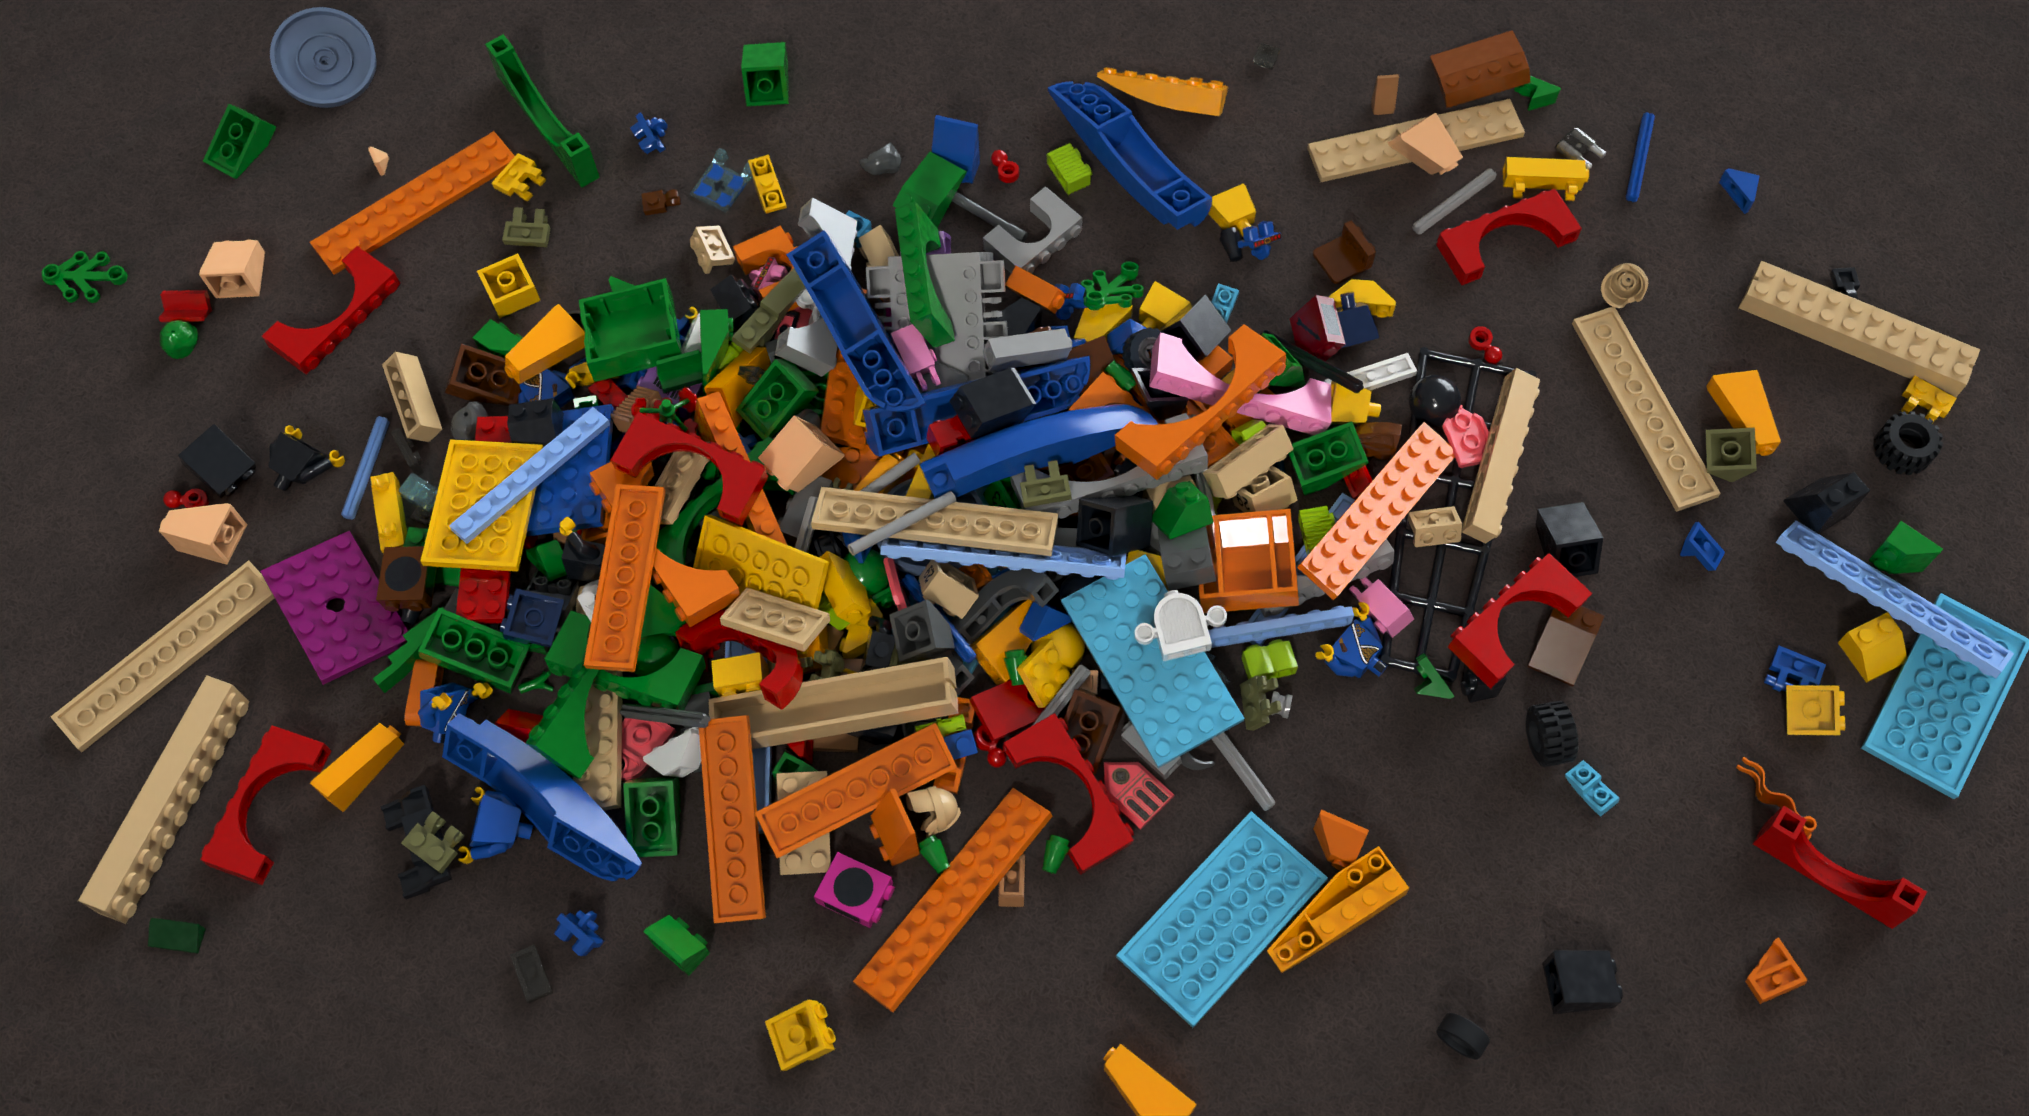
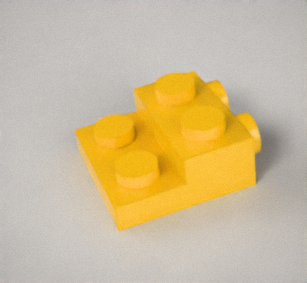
(1814, 710)
(800, 1034)

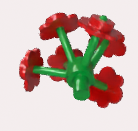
(665, 410)

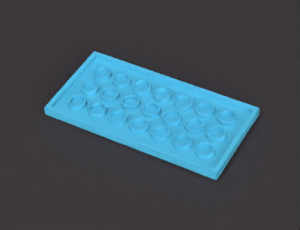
(1168, 702)
(1943, 706)
(1221, 918)

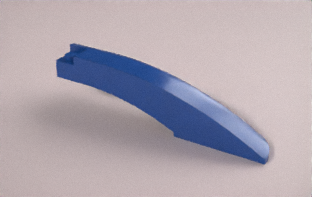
(1130, 154)
(855, 325)
(1051, 386)
(1004, 453)
(546, 796)

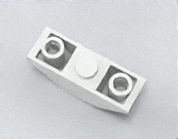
(678, 756)

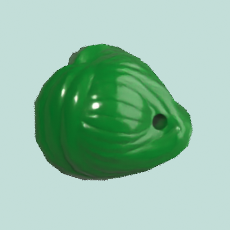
(178, 339)

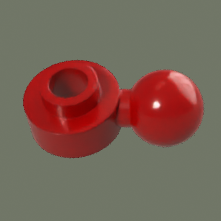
(1007, 170)
(1492, 353)
(174, 498)
(996, 756)

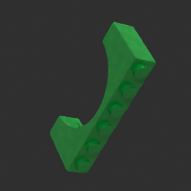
(916, 238)
(665, 688)

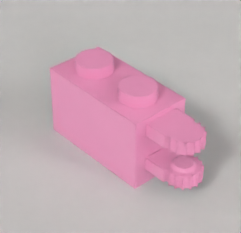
(916, 354)
(1384, 607)

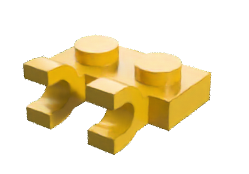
(514, 175)
(1927, 396)

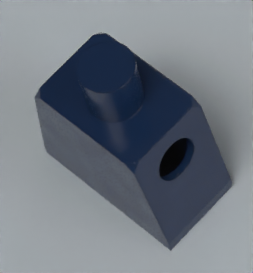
(1356, 321)

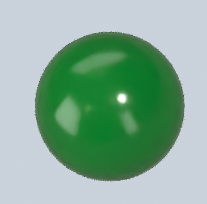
(871, 572)
(655, 653)

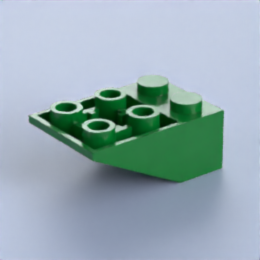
(1293, 373)

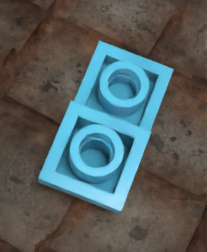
(1224, 300)
(1591, 789)

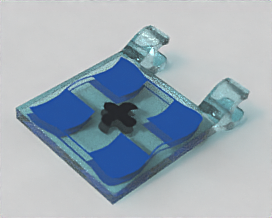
(720, 185)

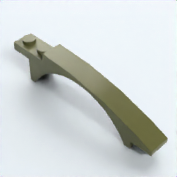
(772, 309)

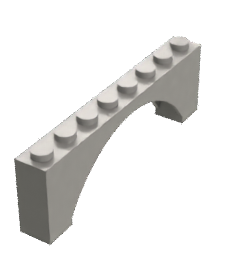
(813, 344)
(1119, 486)

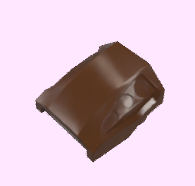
(1379, 438)

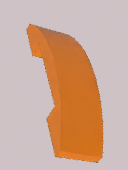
(951, 780)

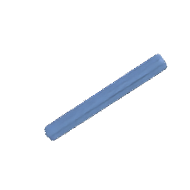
(365, 468)

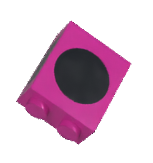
(854, 890)

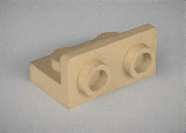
(711, 247)
(1435, 526)

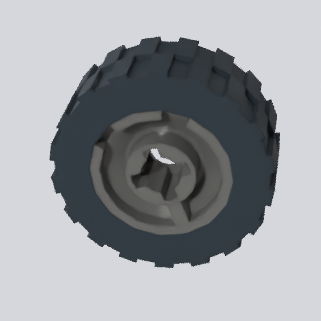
(1136, 347)

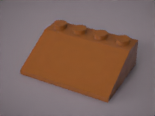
(1481, 68)

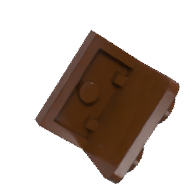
(1346, 254)

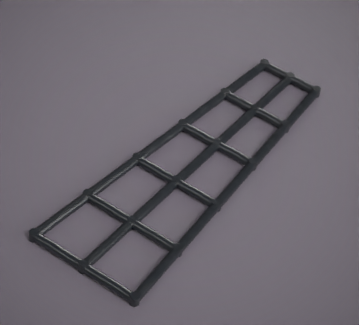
(1454, 481)

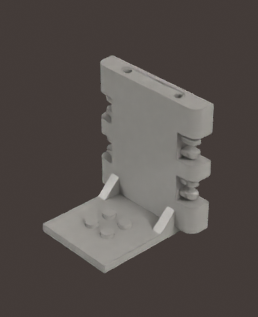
(960, 287)

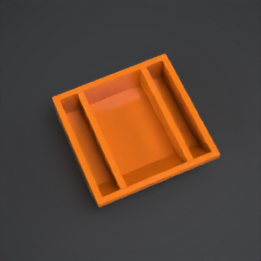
(1251, 562)

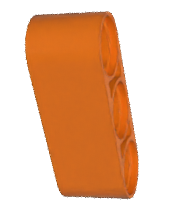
(424, 676)

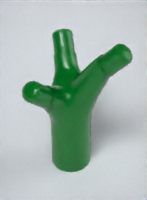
(537, 683)

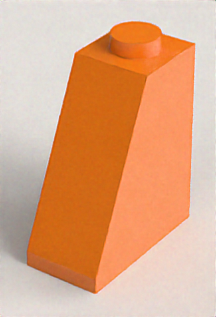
(1035, 289)

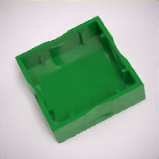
(629, 329)

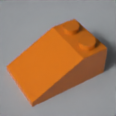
(894, 830)

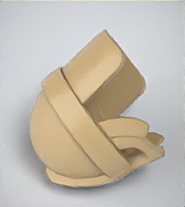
(1620, 291)
(941, 805)

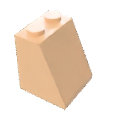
(1428, 146)
(234, 269)
(799, 455)
(204, 531)

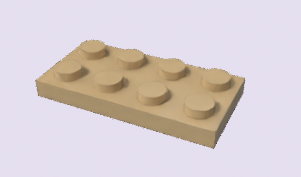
(678, 480)
(775, 619)
(815, 855)

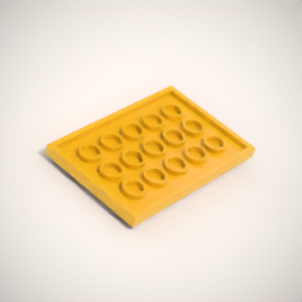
(467, 476)
(761, 563)

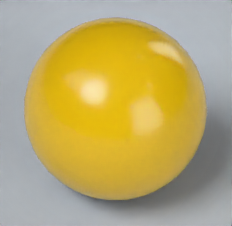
(1067, 644)

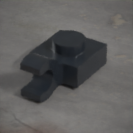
(1845, 281)

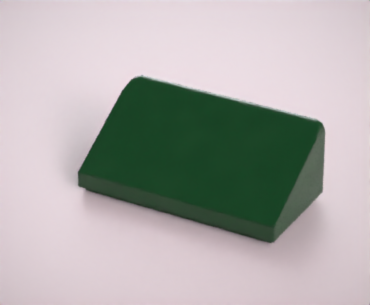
(175, 935)

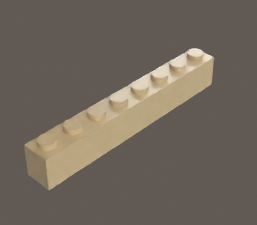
(1501, 456)

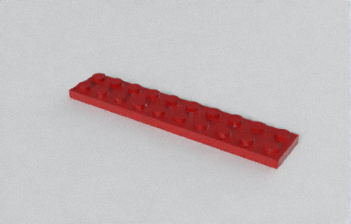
(482, 592)

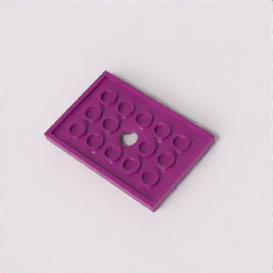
(332, 639)

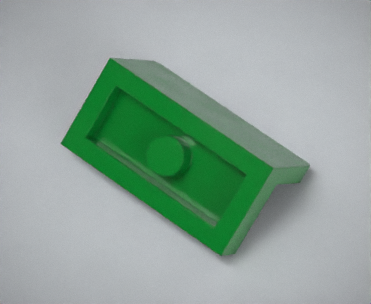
(679, 371)

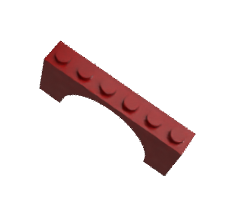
(1542, 212)
(309, 346)
(650, 439)
(1479, 641)
(1051, 743)
(278, 754)
(1884, 900)

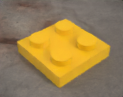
(1043, 673)

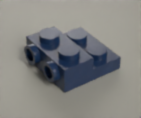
(532, 618)

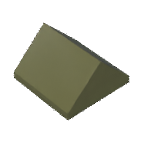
(1731, 453)

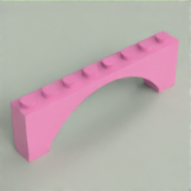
(1180, 374)

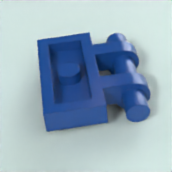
(1795, 666)

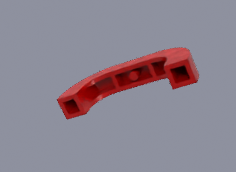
(778, 686)

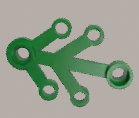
(82, 275)
(1098, 299)

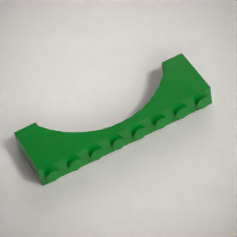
(569, 148)
(675, 537)
(562, 729)

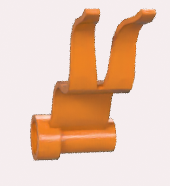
(1779, 799)

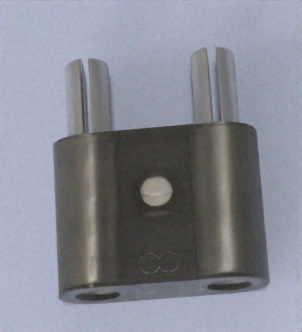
(1577, 145)

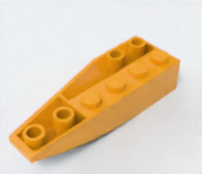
(1170, 92)
(1340, 907)

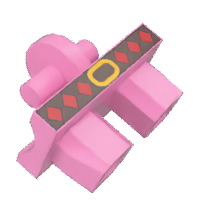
(767, 275)

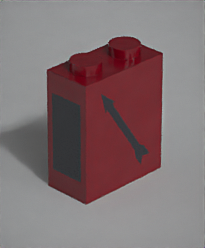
(1318, 328)

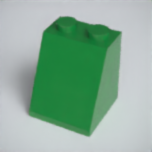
(765, 74)

